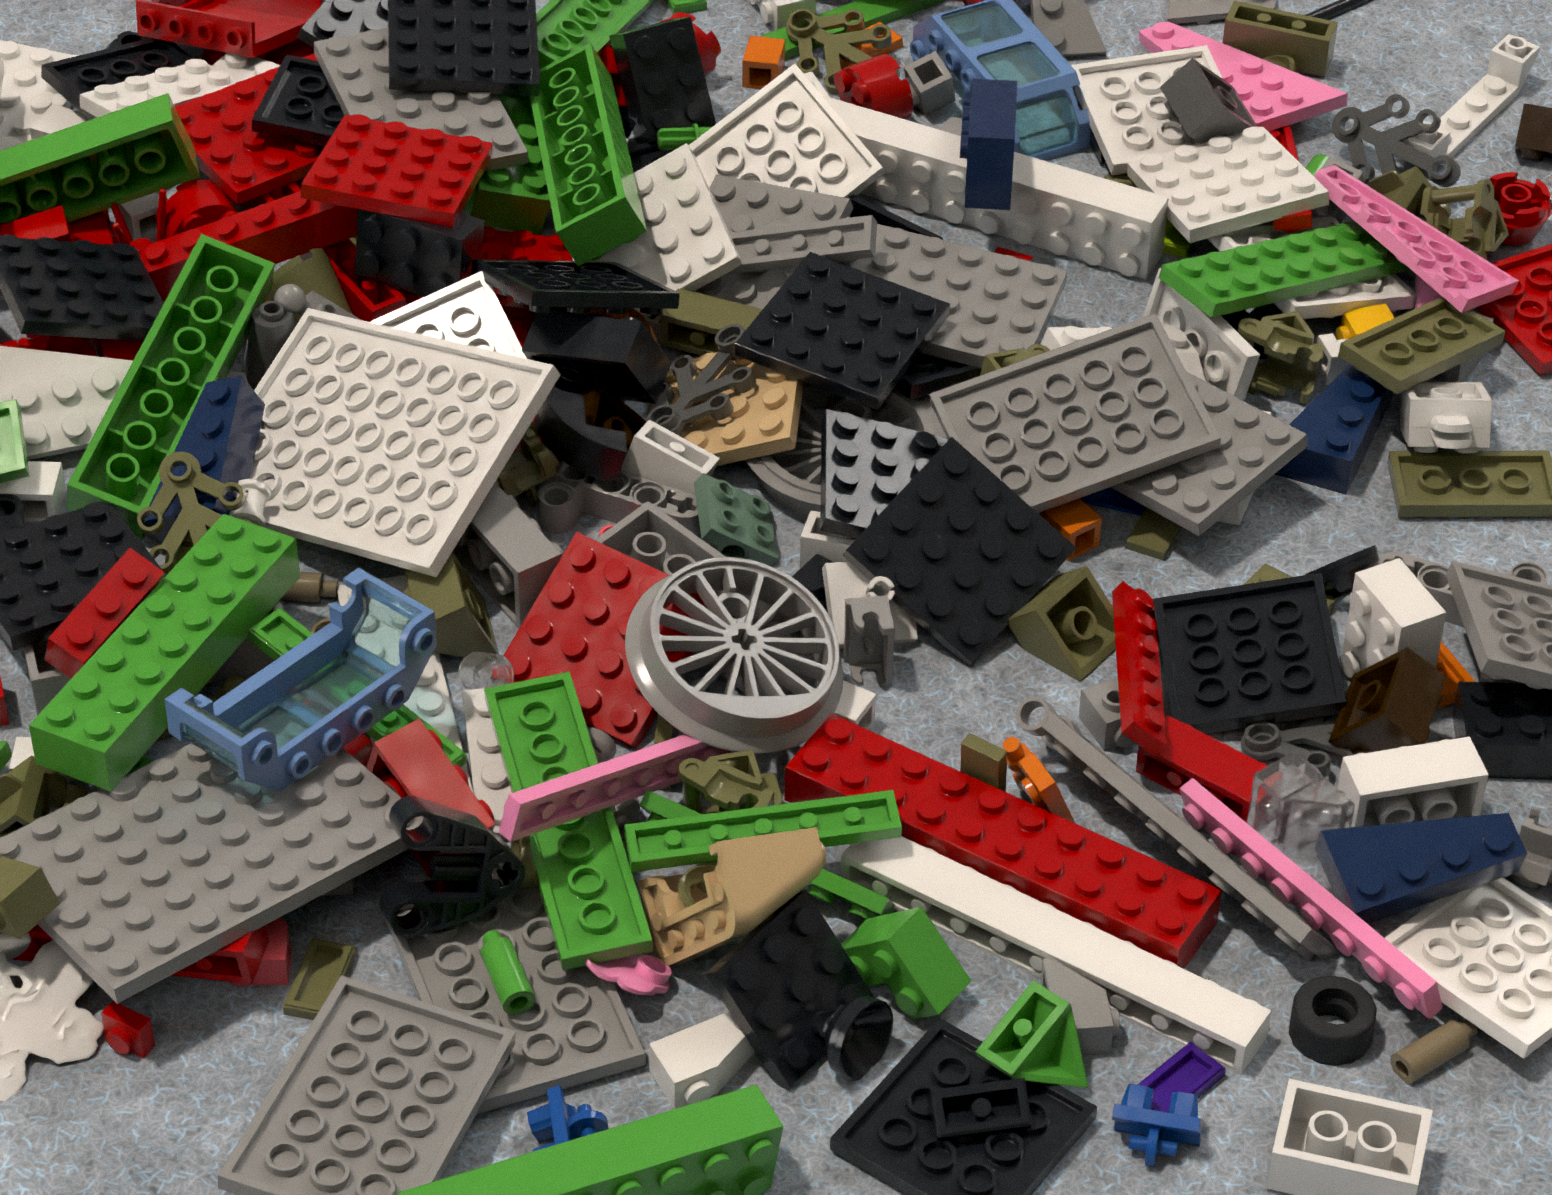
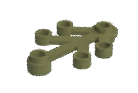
(806, 27)
(193, 516)

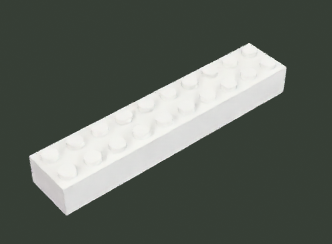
(1049, 203)

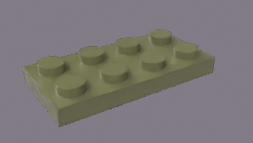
(1420, 344)
(1472, 483)

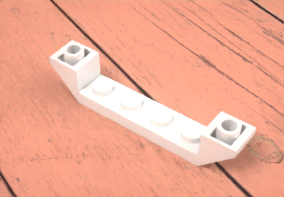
(1506, 74)

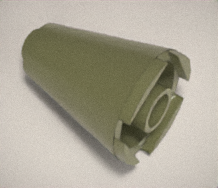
(311, 275)

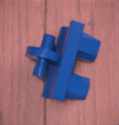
(563, 1120)
(1160, 1129)

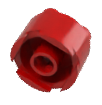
(876, 86)
(194, 206)

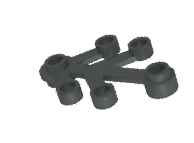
(1389, 141)
(693, 390)
(1272, 740)

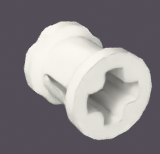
(254, 502)

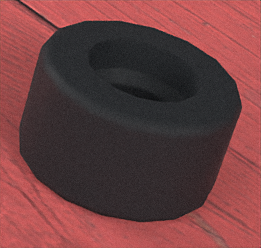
(1327, 1041)

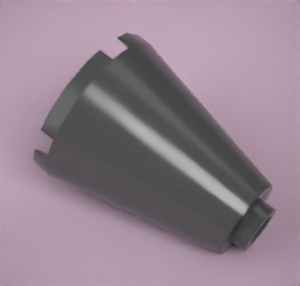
(266, 336)

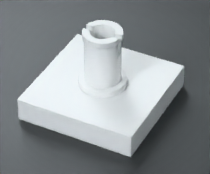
(845, 581)

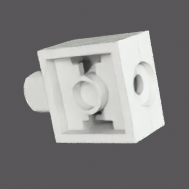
(1446, 416)

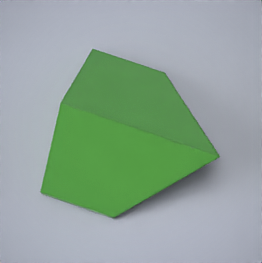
(1037, 1040)

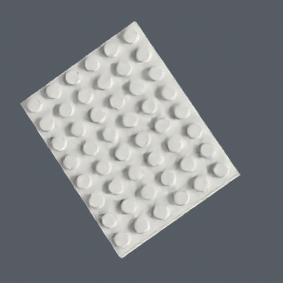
(388, 436)

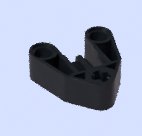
(460, 875)

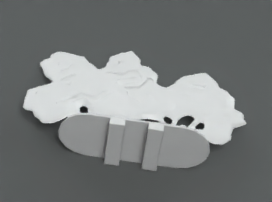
(42, 1012)

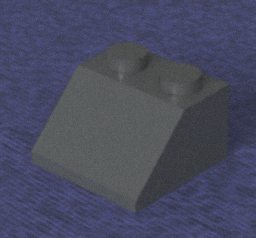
(1204, 104)

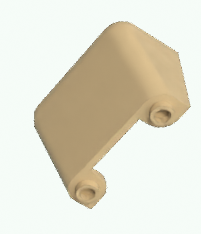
(745, 888)

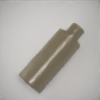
(311, 588)
(1432, 1050)

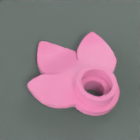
(635, 974)

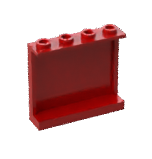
(226, 25)

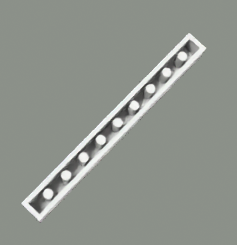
(1027, 931)

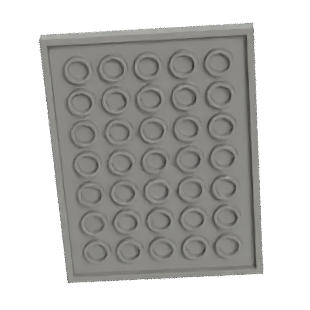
(198, 859)

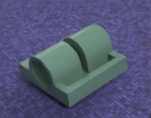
(735, 521)

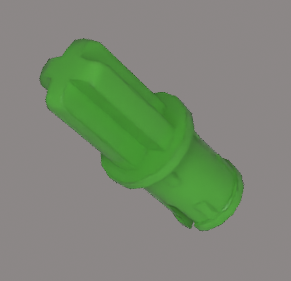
(676, 137)

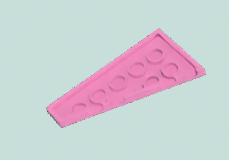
(1268, 91)
(1436, 258)

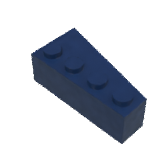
(989, 143)
(1338, 431)
(221, 438)
(1417, 862)

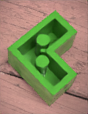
(910, 959)

